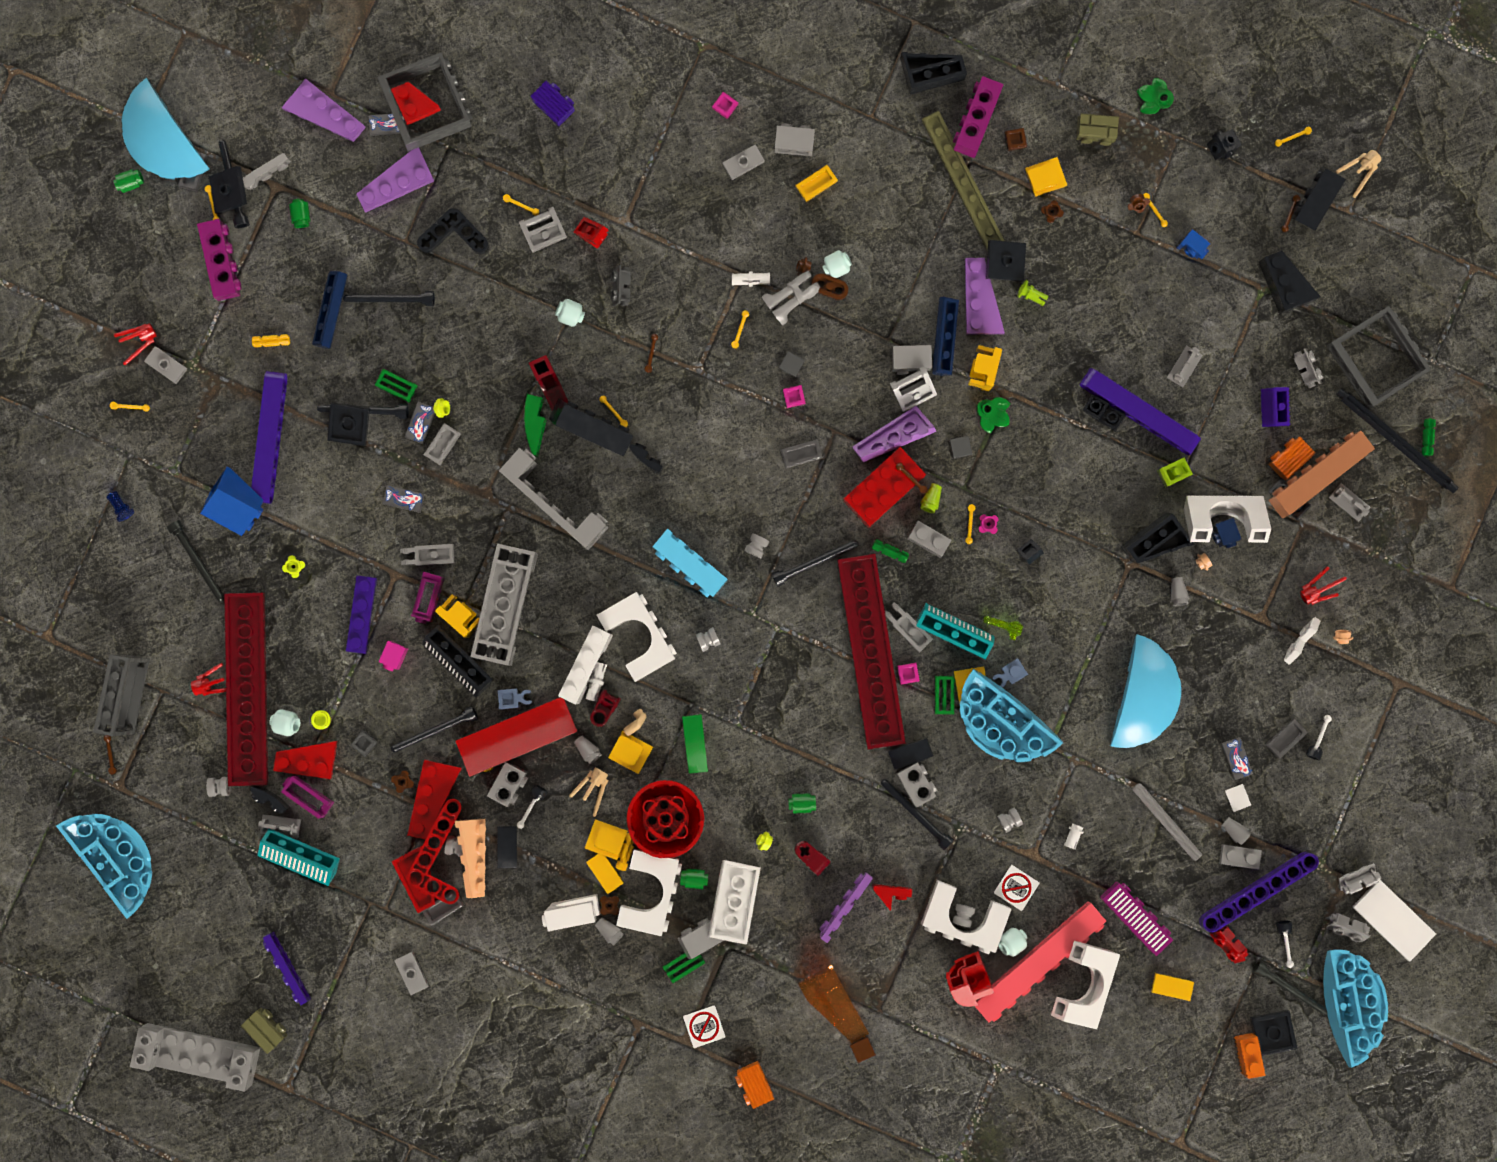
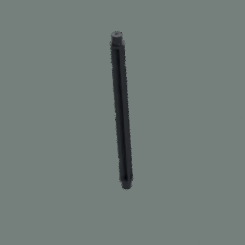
(1399, 442)

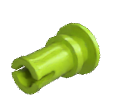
(1031, 293)

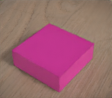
(725, 105)
(794, 396)
(908, 673)

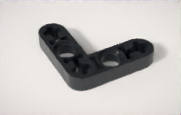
(455, 226)

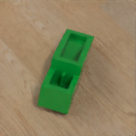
(534, 423)
(695, 743)

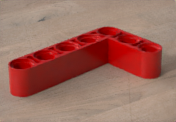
(433, 853)

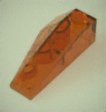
(830, 998)

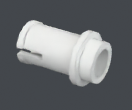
(1073, 836)

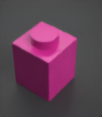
(393, 656)

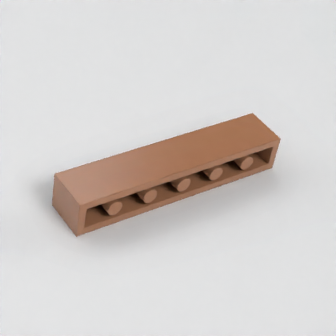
(1321, 474)

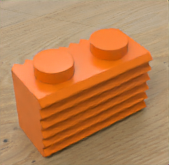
(1291, 458)
(1249, 1055)
(755, 1085)

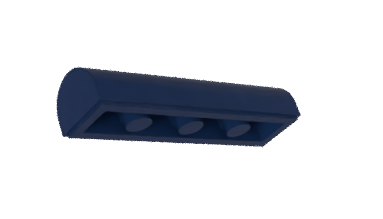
(329, 309)
(945, 336)

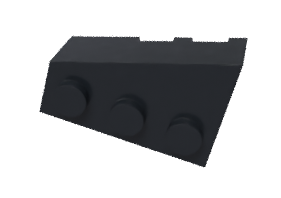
(931, 71)
(1318, 198)
(1286, 283)
(1157, 539)

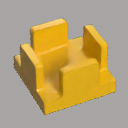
(985, 367)
(458, 616)

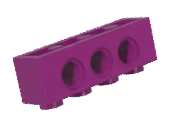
(989, 90)
(208, 232)

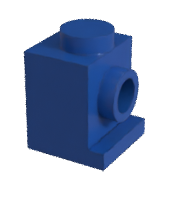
(1194, 245)

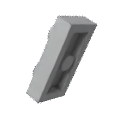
(1240, 856)

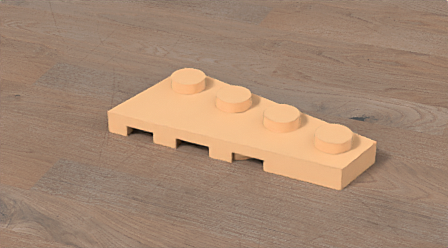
(473, 858)

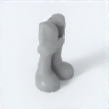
(799, 292)

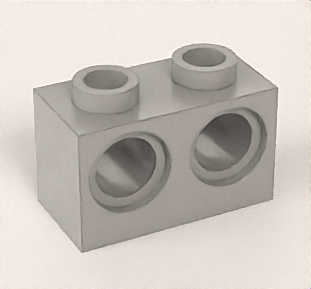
(503, 781)
(912, 786)

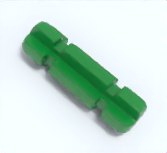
(1428, 437)
(890, 551)

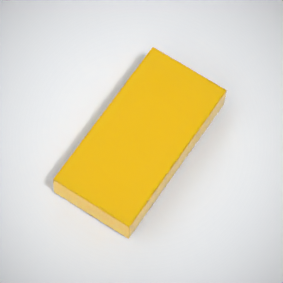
(816, 183)
(605, 872)
(1172, 986)

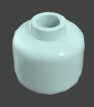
(837, 264)
(569, 312)
(284, 722)
(1013, 942)

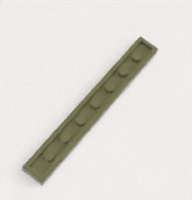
(961, 178)

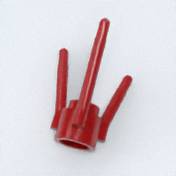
(145, 333)
(1311, 594)
(202, 684)

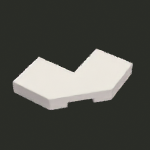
(1305, 634)

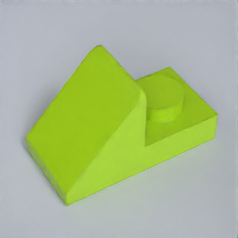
(1174, 472)

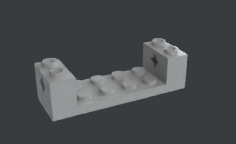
(516, 471)
(503, 604)
(195, 1055)

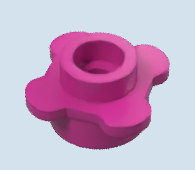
(993, 523)

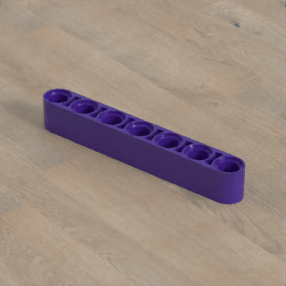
(1140, 411)
(269, 435)
(1267, 891)

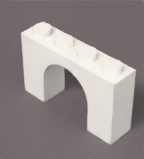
(1247, 509)
(634, 609)
(576, 682)
(571, 912)
(654, 919)
(985, 936)
(1089, 1008)

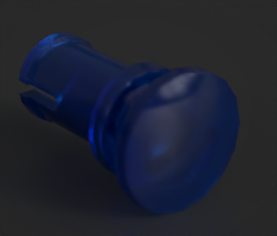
(120, 507)

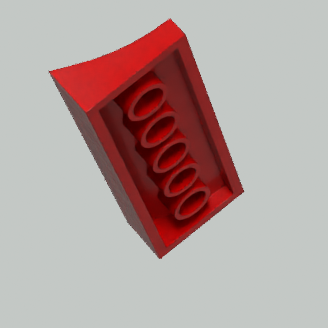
(516, 736)

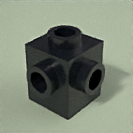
(1223, 144)

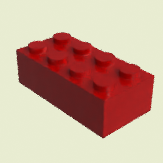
(883, 488)

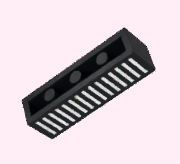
(457, 661)

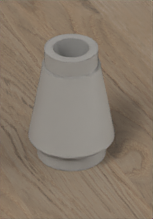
(1179, 593)
(587, 750)
(1237, 831)
(609, 931)

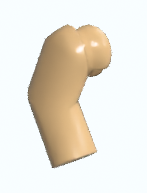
(635, 725)

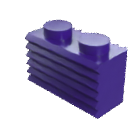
(553, 103)
(1275, 407)

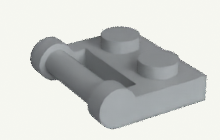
(544, 235)
(916, 393)

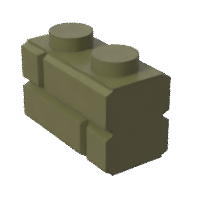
(1097, 128)
(264, 1029)

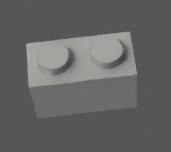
(794, 140)
(911, 358)
(929, 539)
(696, 940)

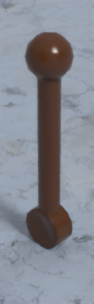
(1295, 199)
(648, 368)
(899, 466)
(112, 770)

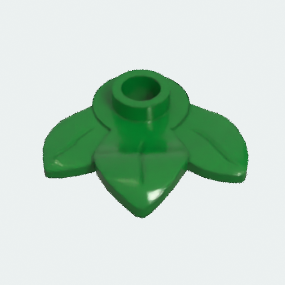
(1152, 96)
(995, 416)

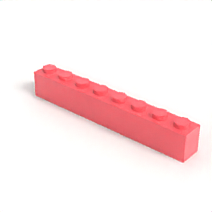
(1039, 961)

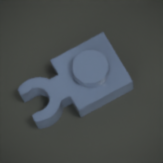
(1011, 672)
(510, 698)

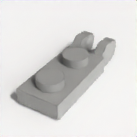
(265, 171)
(430, 555)
(907, 628)

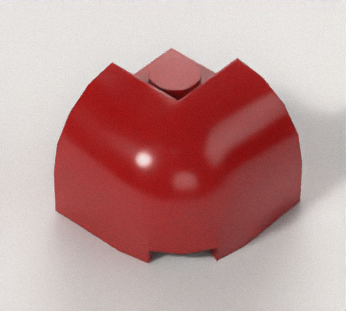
(969, 980)

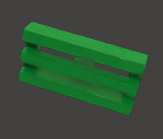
(410, 392)
(944, 685)
(670, 973)

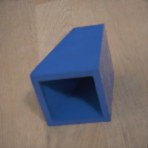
(232, 503)

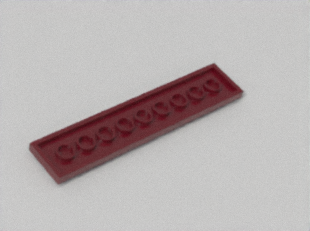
(871, 651)
(246, 689)

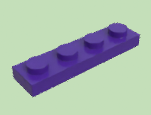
(361, 614)
(290, 975)

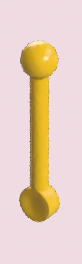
(1306, 131)
(208, 190)
(507, 198)
(1164, 223)
(735, 344)
(603, 399)
(113, 405)
(971, 508)

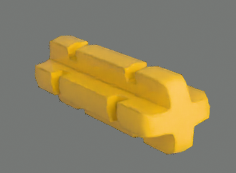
(270, 340)
(625, 853)

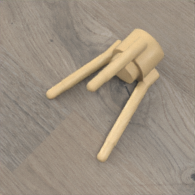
(1368, 161)
(597, 778)

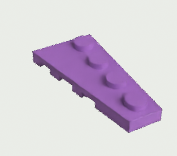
(319, 109)
(400, 179)
(980, 301)
(899, 432)
(861, 882)

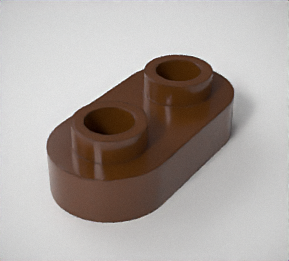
(830, 285)

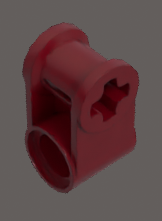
(604, 707)
(813, 859)

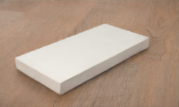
(734, 902)
(1394, 920)

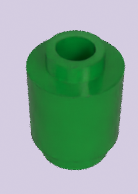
(128, 180)
(299, 213)
(802, 803)
(693, 878)

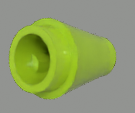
(931, 499)

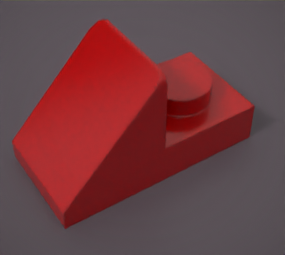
(591, 232)
(886, 892)

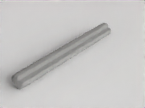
(1167, 822)

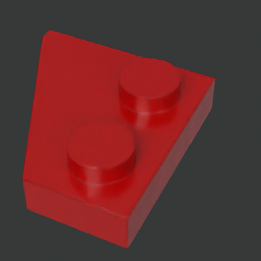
(413, 103)

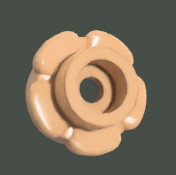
(1203, 561)
(1342, 636)

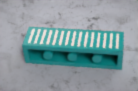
(955, 631)
(298, 857)

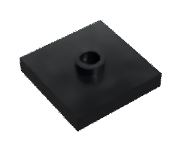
(228, 190)
(1006, 260)
(348, 424)
(1274, 1032)

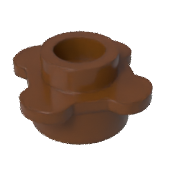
(1138, 203)
(1052, 216)
(803, 266)
(408, 783)
(614, 905)

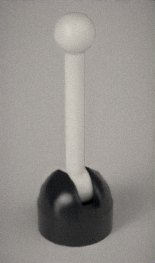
(1315, 751)
(538, 793)
(1285, 928)

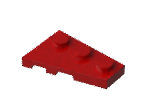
(308, 760)
(402, 866)

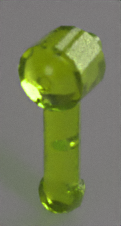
(1014, 628)

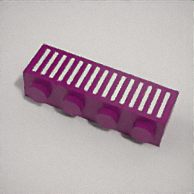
(1136, 918)

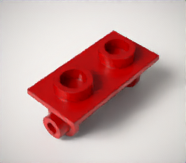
(1235, 951)

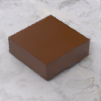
(1015, 139)
(862, 1049)

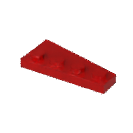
(433, 789)

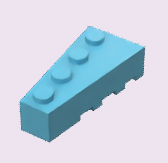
(689, 563)

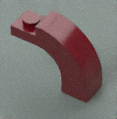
(548, 380)

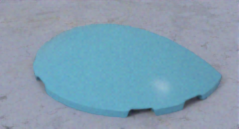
(156, 137)
(1149, 695)
(1019, 731)
(113, 855)
(1354, 1004)

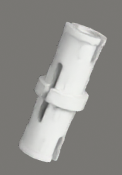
(751, 279)
(596, 682)

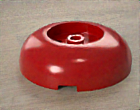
(650, 836)

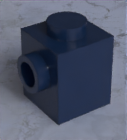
(1226, 533)

